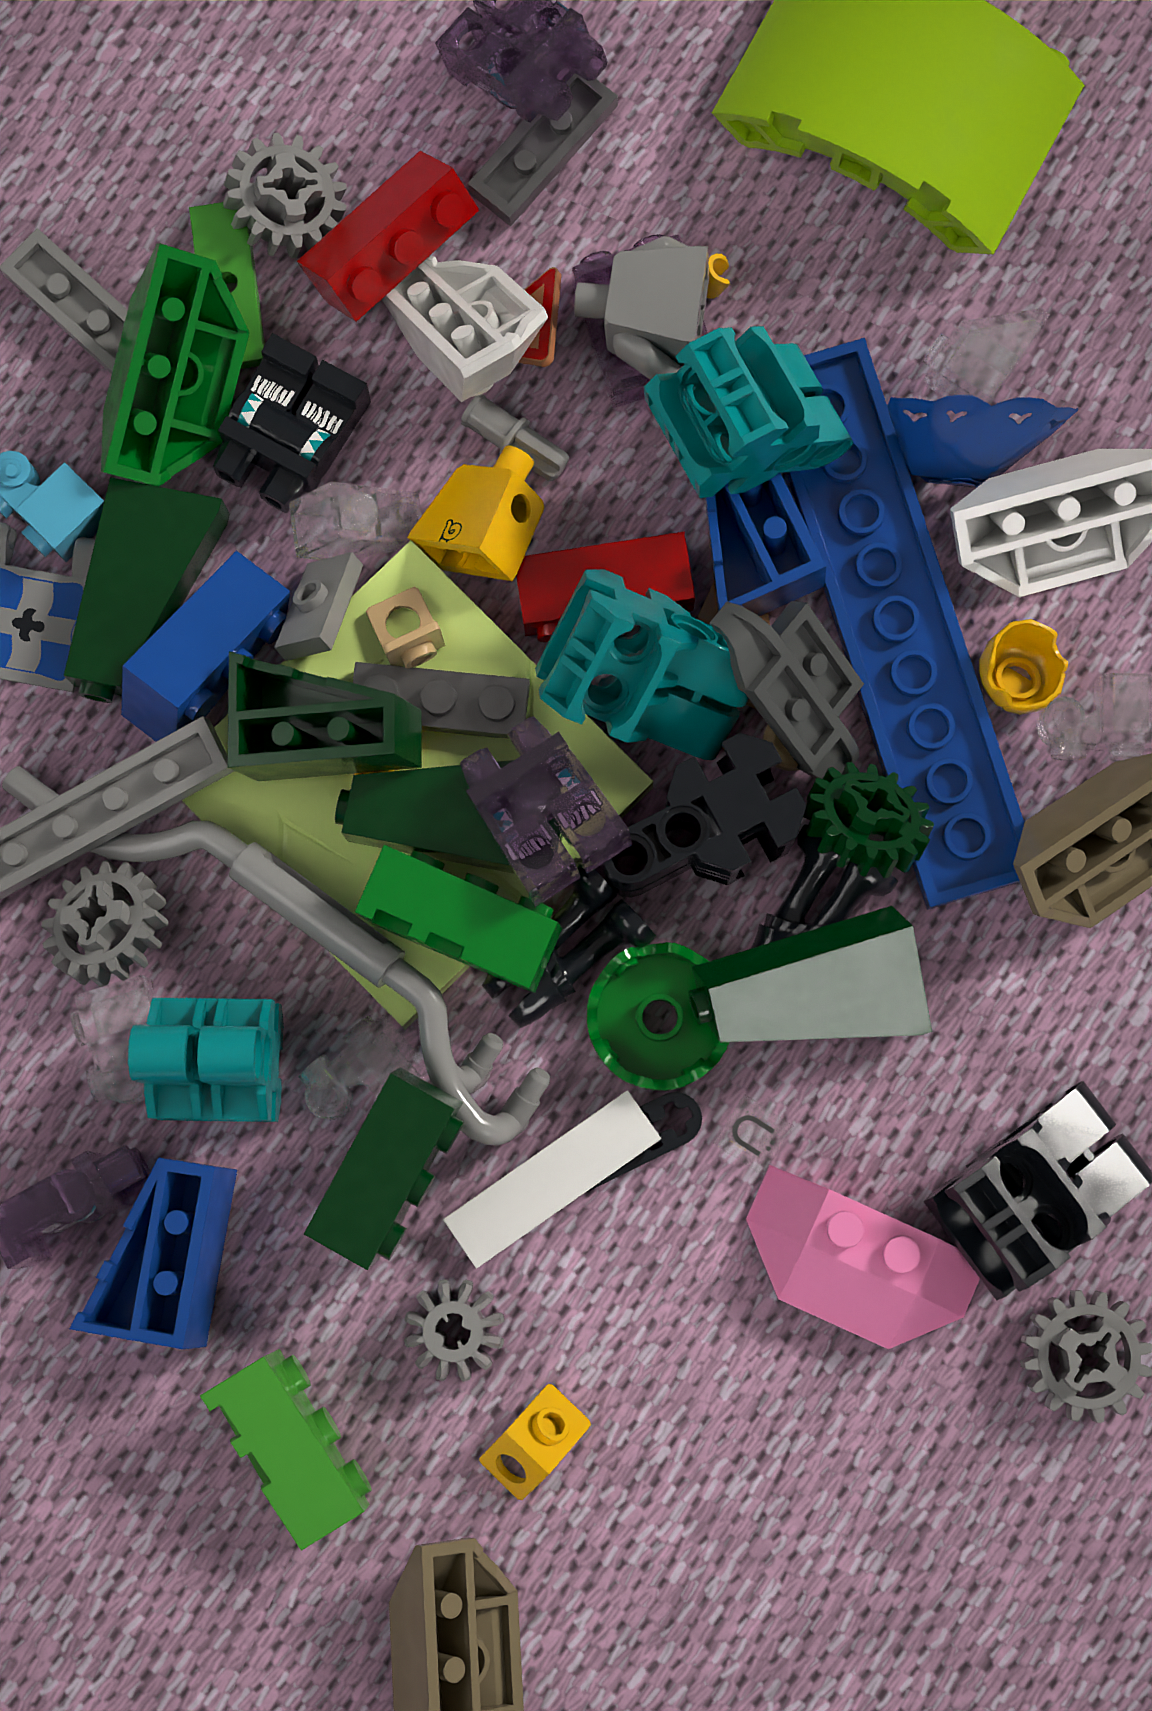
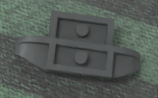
(794, 682)

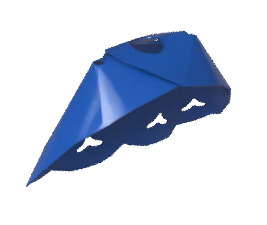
(975, 444)

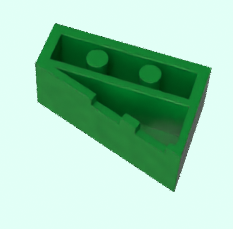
(459, 917)

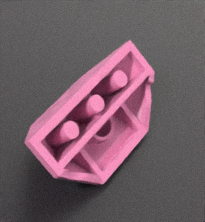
(856, 1262)

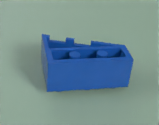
(761, 548)
(186, 661)
(167, 1260)

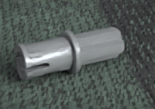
(504, 430)

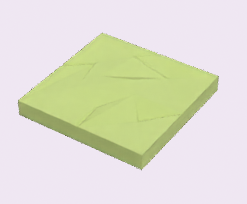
(298, 814)

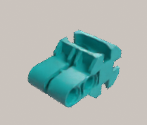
(744, 412)
(662, 682)
(209, 1059)

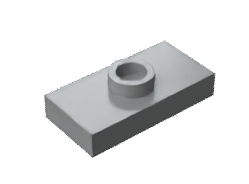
(319, 606)

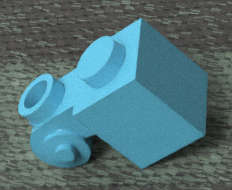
(55, 510)

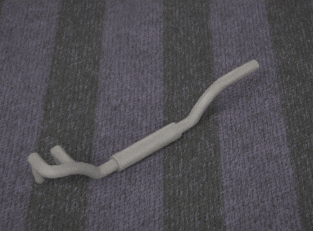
(344, 937)

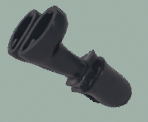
(814, 873)
(617, 928)

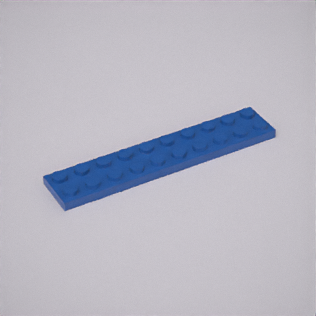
(907, 640)

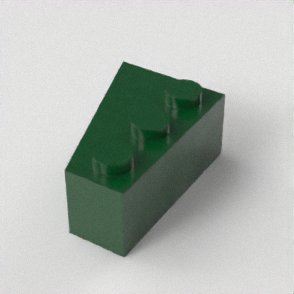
(314, 725)
(386, 1169)

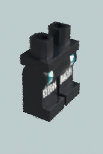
(289, 422)

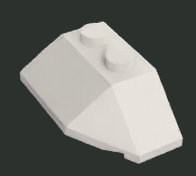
(465, 322)
(1057, 520)

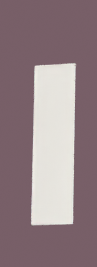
(552, 1179)

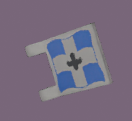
(38, 616)

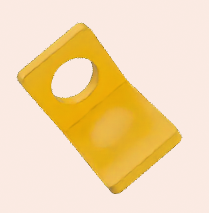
(536, 1440)

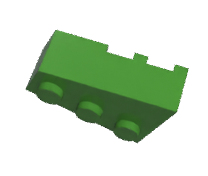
(291, 1447)

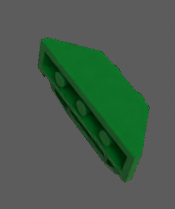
(172, 369)

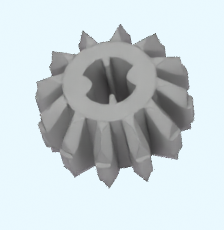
(436, 1339)

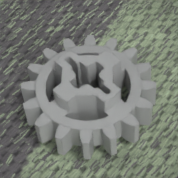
(279, 201)
(104, 923)
(1069, 1378)

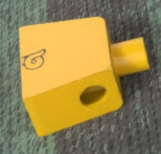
(482, 518)

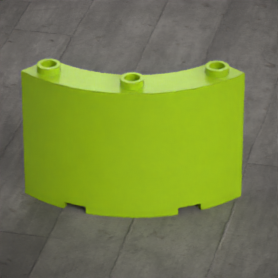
(910, 95)

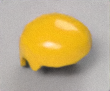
(1026, 646)

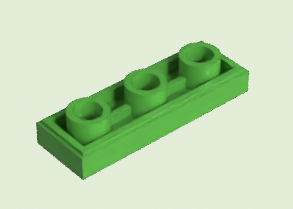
(235, 258)

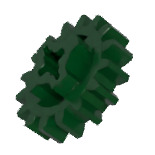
(867, 820)

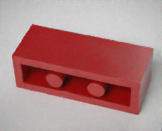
(388, 235)
(651, 562)

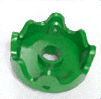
(617, 1026)

